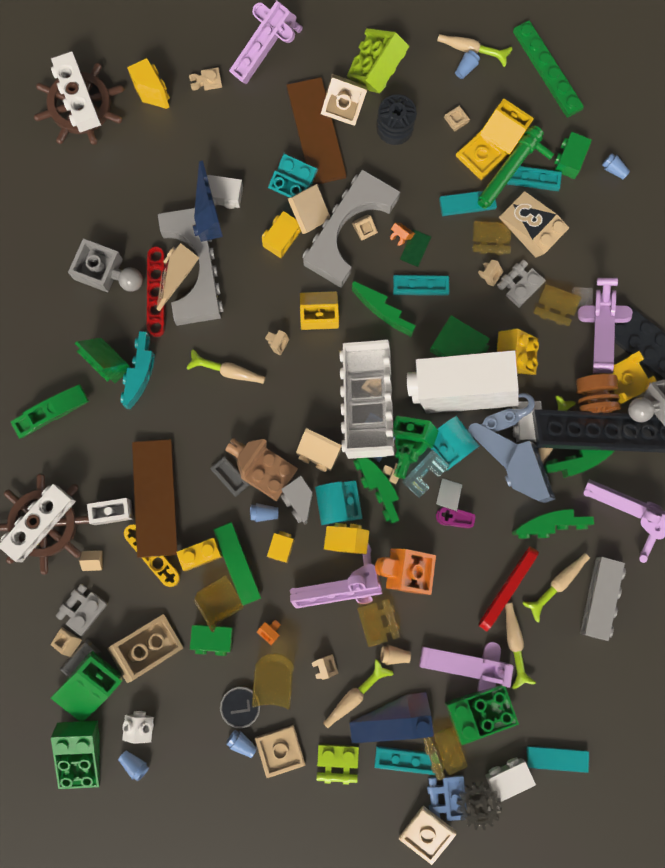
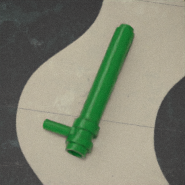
(526, 146)

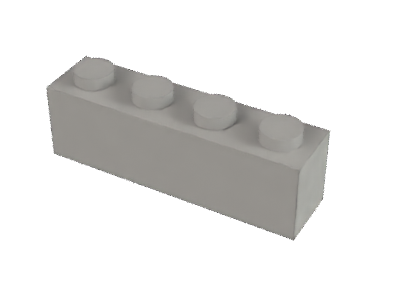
(603, 598)

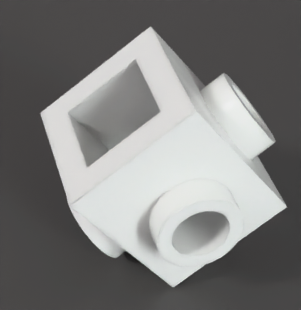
(138, 727)

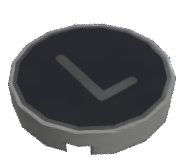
(237, 707)

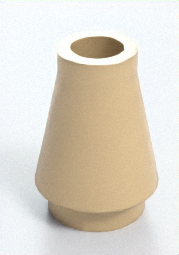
(394, 655)

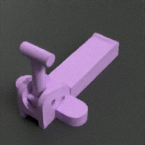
(274, 24)
(605, 315)
(650, 513)
(360, 586)
(486, 669)

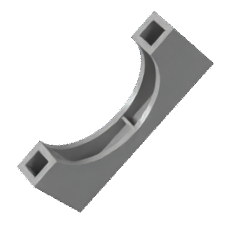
(364, 195)
(202, 301)

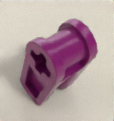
(457, 518)

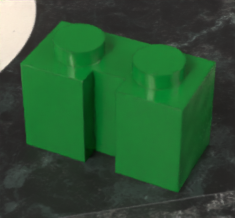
(573, 155)
(204, 640)

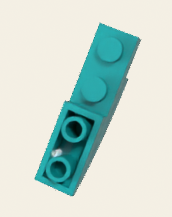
(137, 378)

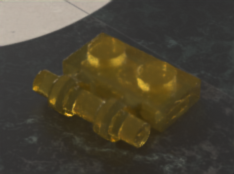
(491, 232)
(559, 300)
(372, 622)
(450, 752)

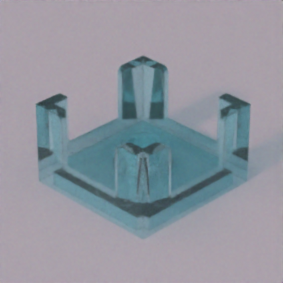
(434, 463)

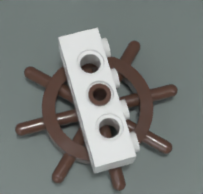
(74, 90)
(39, 523)

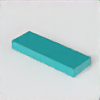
(536, 178)
(462, 204)
(420, 285)
(558, 759)
(402, 760)

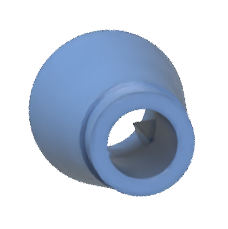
(467, 64)
(615, 166)
(263, 512)
(240, 743)
(133, 765)

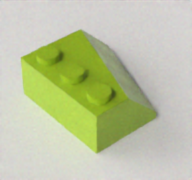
(377, 59)

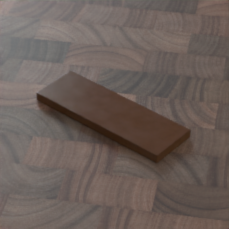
(316, 130)
(154, 498)

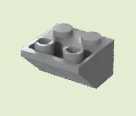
(299, 497)

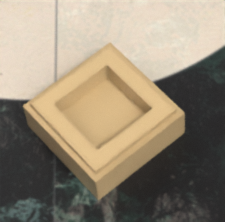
(456, 118)

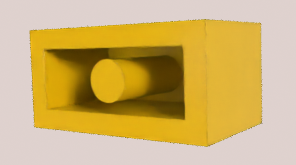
(281, 234)
(346, 539)
(281, 547)
(199, 554)

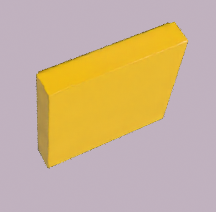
(481, 156)

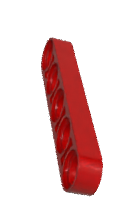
(151, 284)
(508, 588)

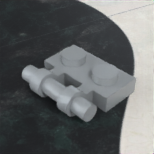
(525, 288)
(87, 612)

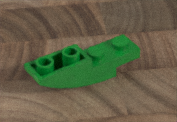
(49, 410)
(574, 465)
(374, 479)
(545, 524)

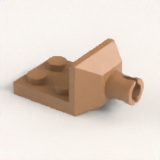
(262, 467)

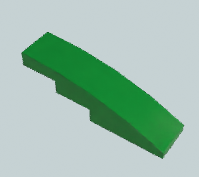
(377, 304)
(237, 563)

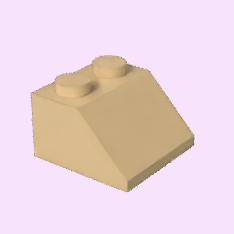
(343, 99)
(318, 450)

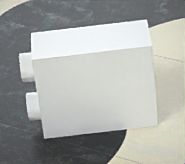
(465, 382)

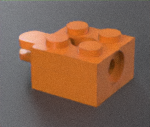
(407, 571)

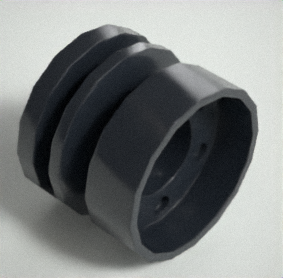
(396, 119)

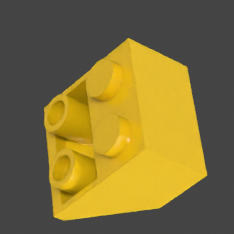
(148, 84)
(506, 126)
(319, 310)
(525, 348)

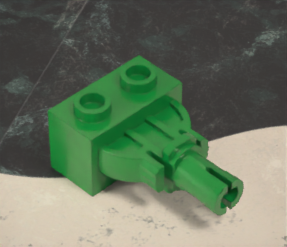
(411, 440)

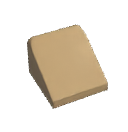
(364, 227)
(66, 642)

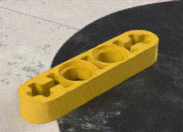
(149, 561)

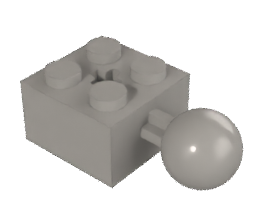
(105, 270)
(651, 403)

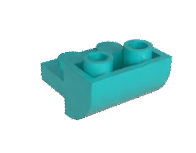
(292, 176)
(454, 442)
(338, 502)

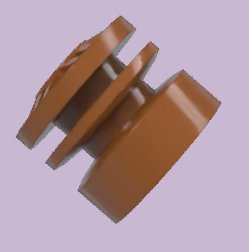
(597, 392)

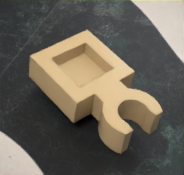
(209, 79)

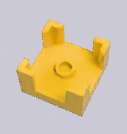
(631, 378)

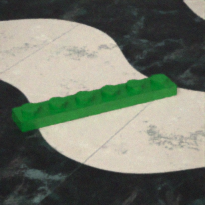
(548, 69)

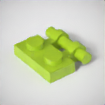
(337, 756)

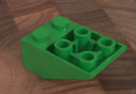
(102, 358)
(87, 687)
(481, 714)
(76, 754)

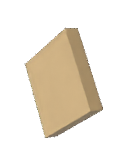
(309, 208)
(280, 751)
(427, 835)

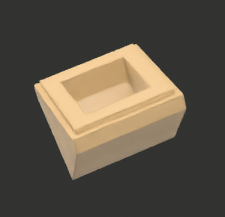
(91, 560)

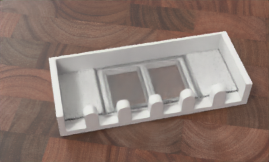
(367, 399)

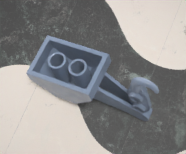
(520, 460)

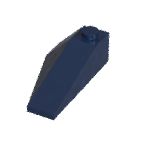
(205, 214)
(399, 720)

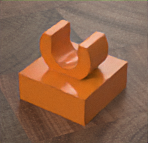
(401, 231)
(269, 632)

